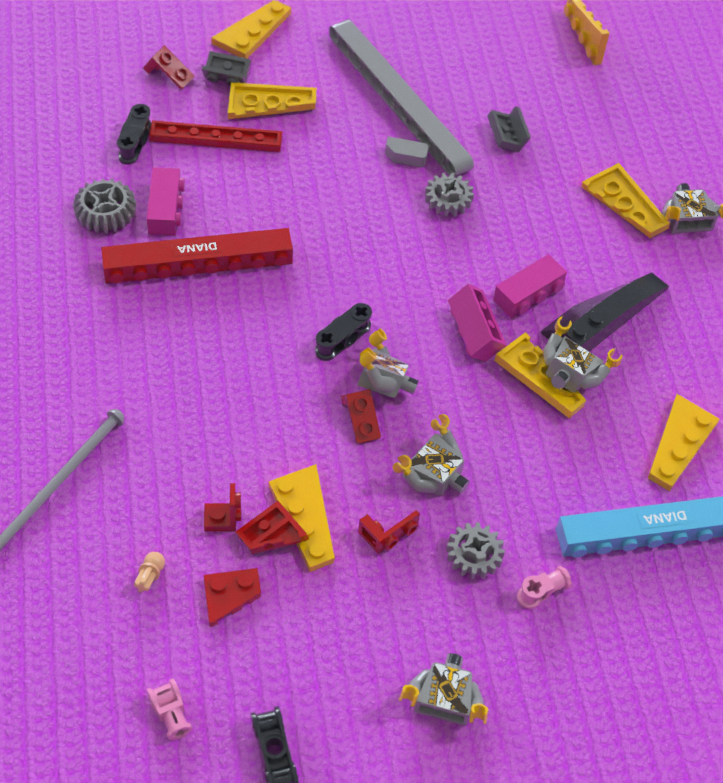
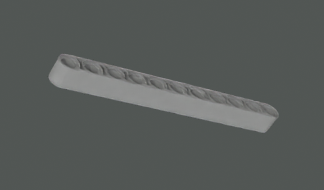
(401, 98)

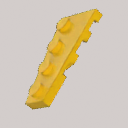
(250, 32)
(264, 99)
(623, 196)
(303, 499)

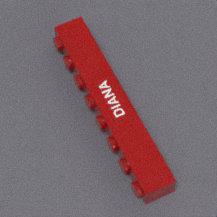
(197, 255)

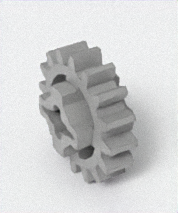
(449, 194)
(473, 553)

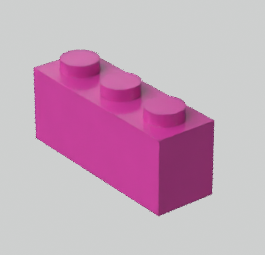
(165, 201)
(530, 286)
(476, 323)

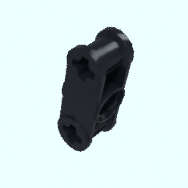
(134, 134)
(343, 331)
(269, 731)

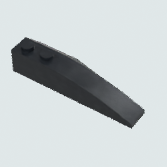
(607, 312)

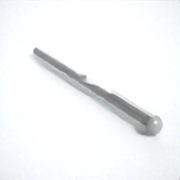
(115, 417)

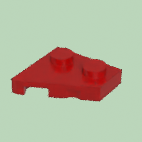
(271, 530)
(230, 592)

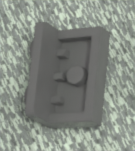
(226, 68)
(509, 129)

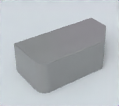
(406, 151)

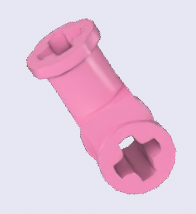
(540, 587)
(168, 705)

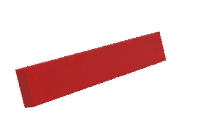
(215, 136)

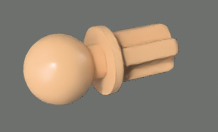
(149, 571)

